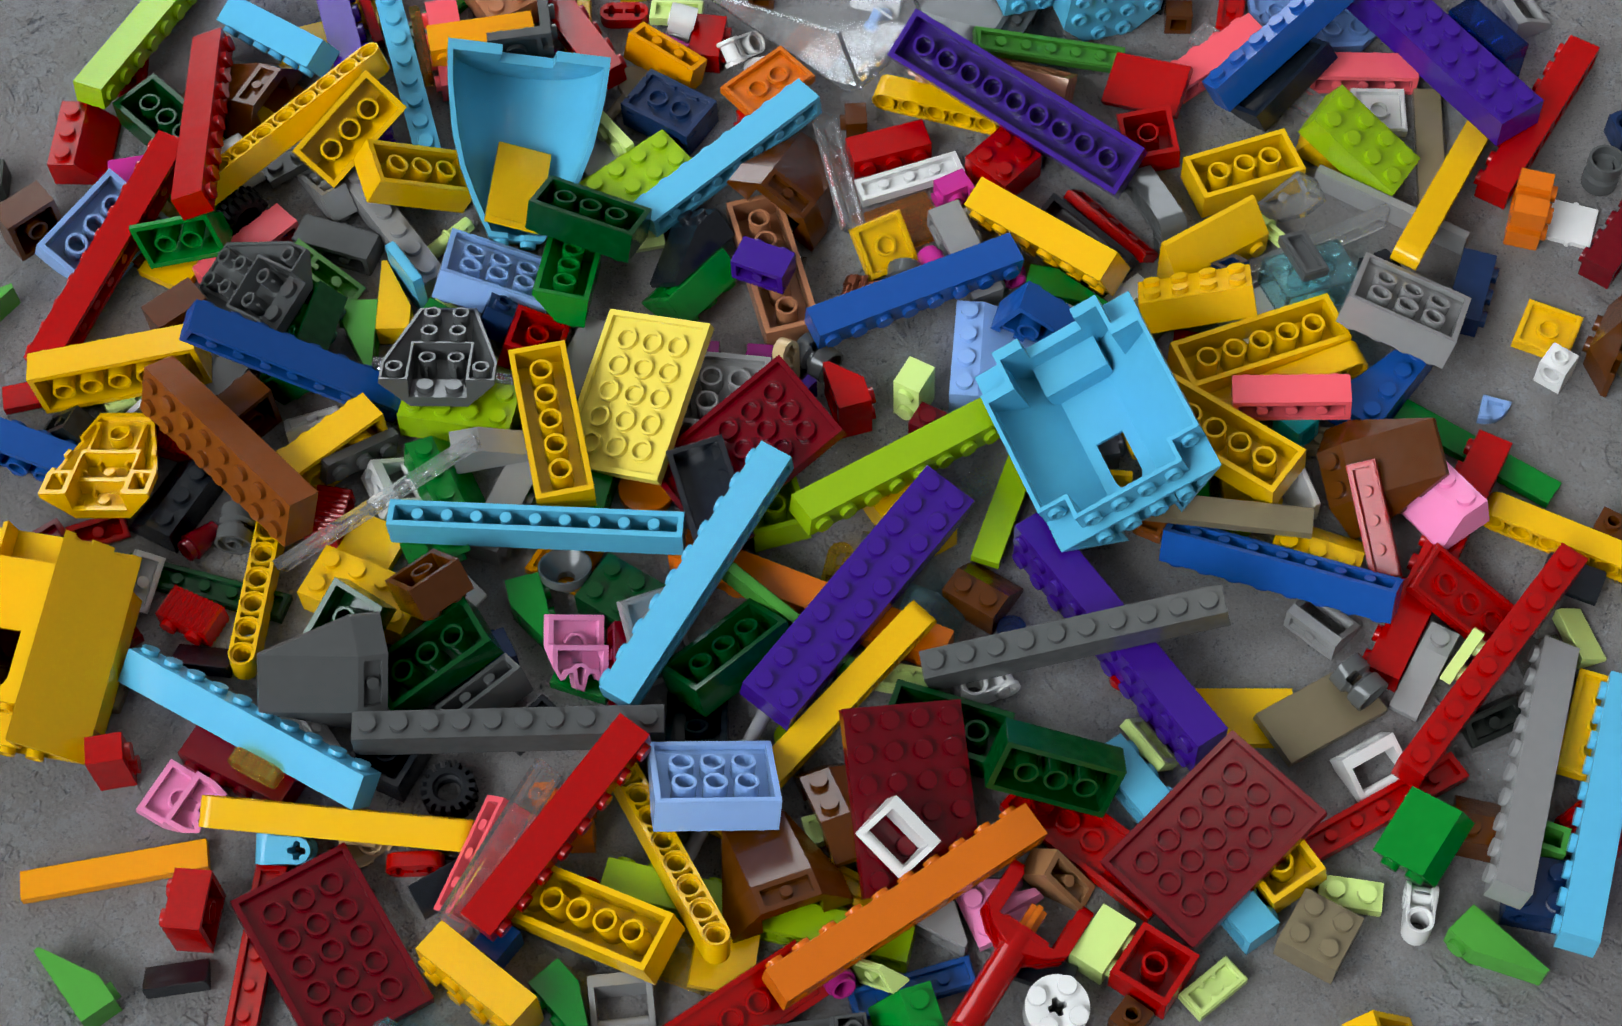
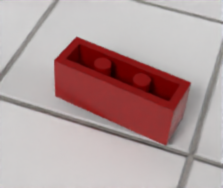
(888, 148)

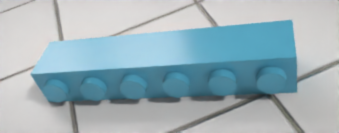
(278, 36)

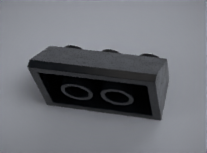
(177, 505)

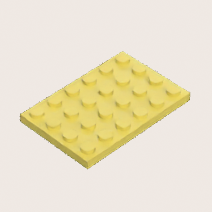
(639, 392)

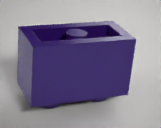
(763, 264)

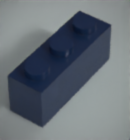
(1473, 280)

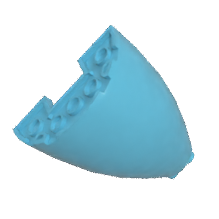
(526, 103)

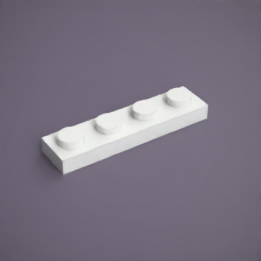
(905, 179)

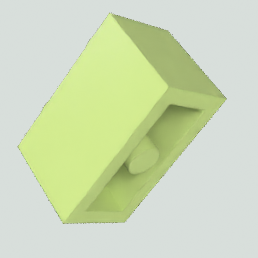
(912, 386)
(1102, 944)

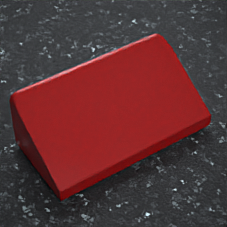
(102, 530)

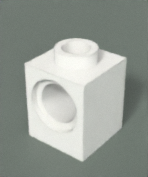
(1556, 368)

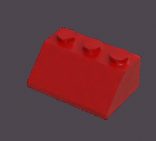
(82, 143)

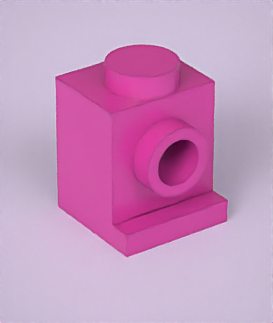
(951, 188)

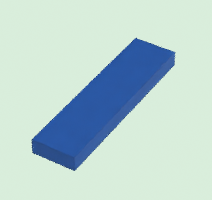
(946, 979)

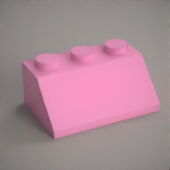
(1448, 510)

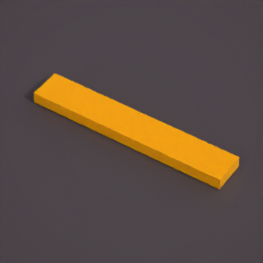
(112, 871)

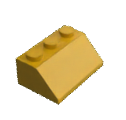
(1326, 545)

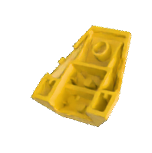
(108, 470)

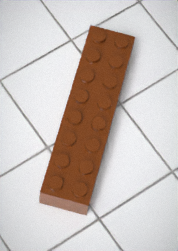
(228, 451)

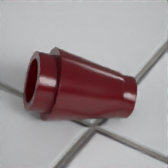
(197, 542)

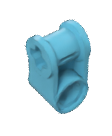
(281, 849)

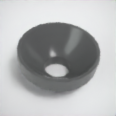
(563, 564)

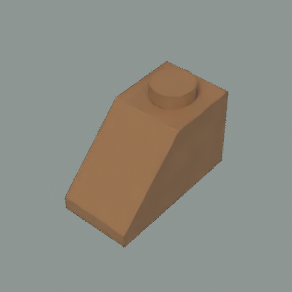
(1057, 878)

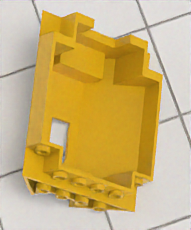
(75, 630)

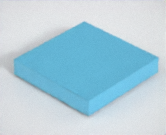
(407, 275)

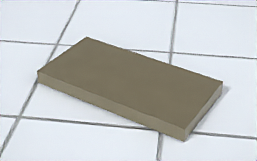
(1313, 719)

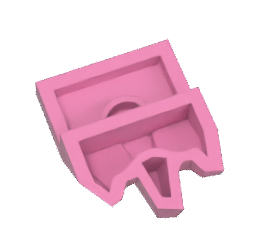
(576, 647)
(176, 798)
(974, 899)

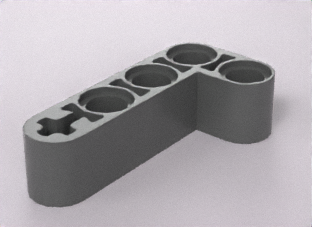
(1156, 205)

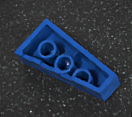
(1031, 313)
(1385, 386)
(29, 450)

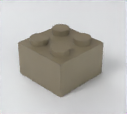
(1318, 936)

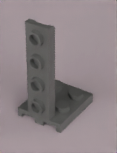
(530, 40)

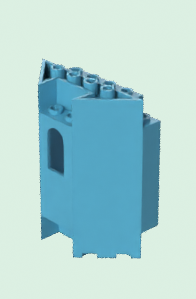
(1075, 394)

